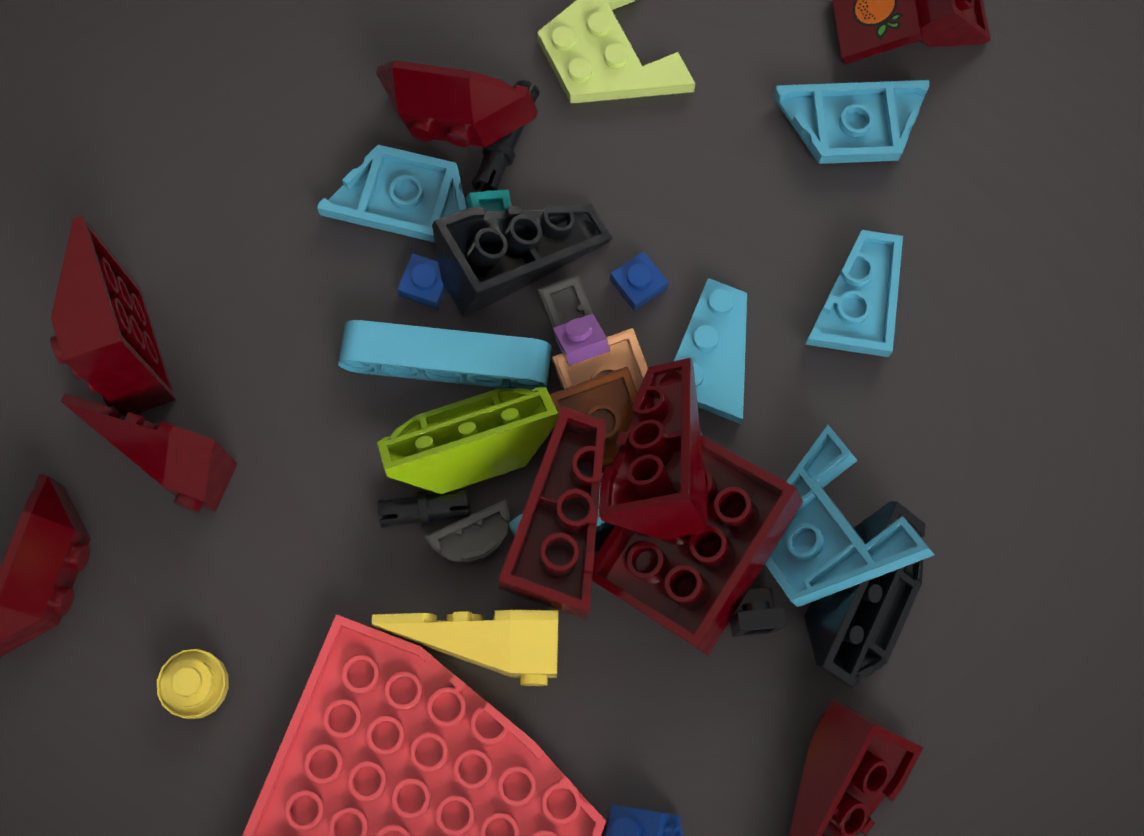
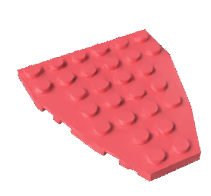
(408, 750)

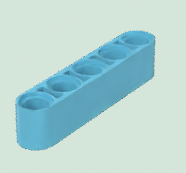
(444, 355)

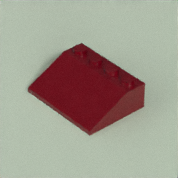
(106, 327)
(701, 578)

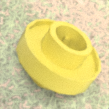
(192, 684)

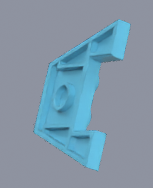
(820, 547)

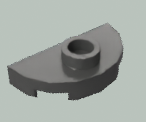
(474, 536)

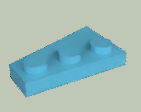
(864, 298)
(717, 349)

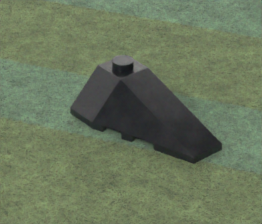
(500, 252)

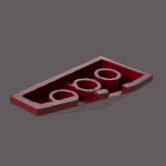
(178, 459)
(659, 465)
(849, 773)

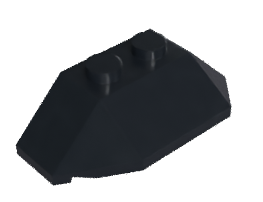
(860, 625)

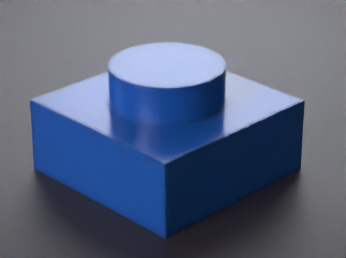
(638, 281)
(422, 282)

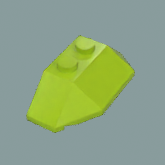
(469, 439)

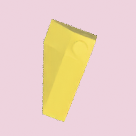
(512, 643)

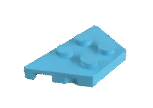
(853, 118)
(397, 193)

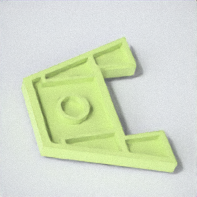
(598, 61)

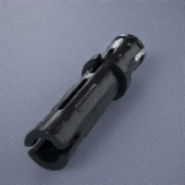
(500, 153)

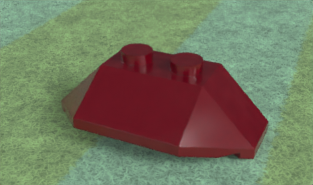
(455, 103)
(41, 565)

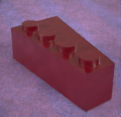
(557, 531)

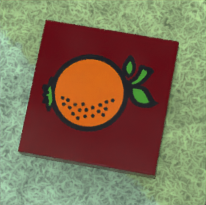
(875, 26)

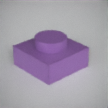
(581, 339)

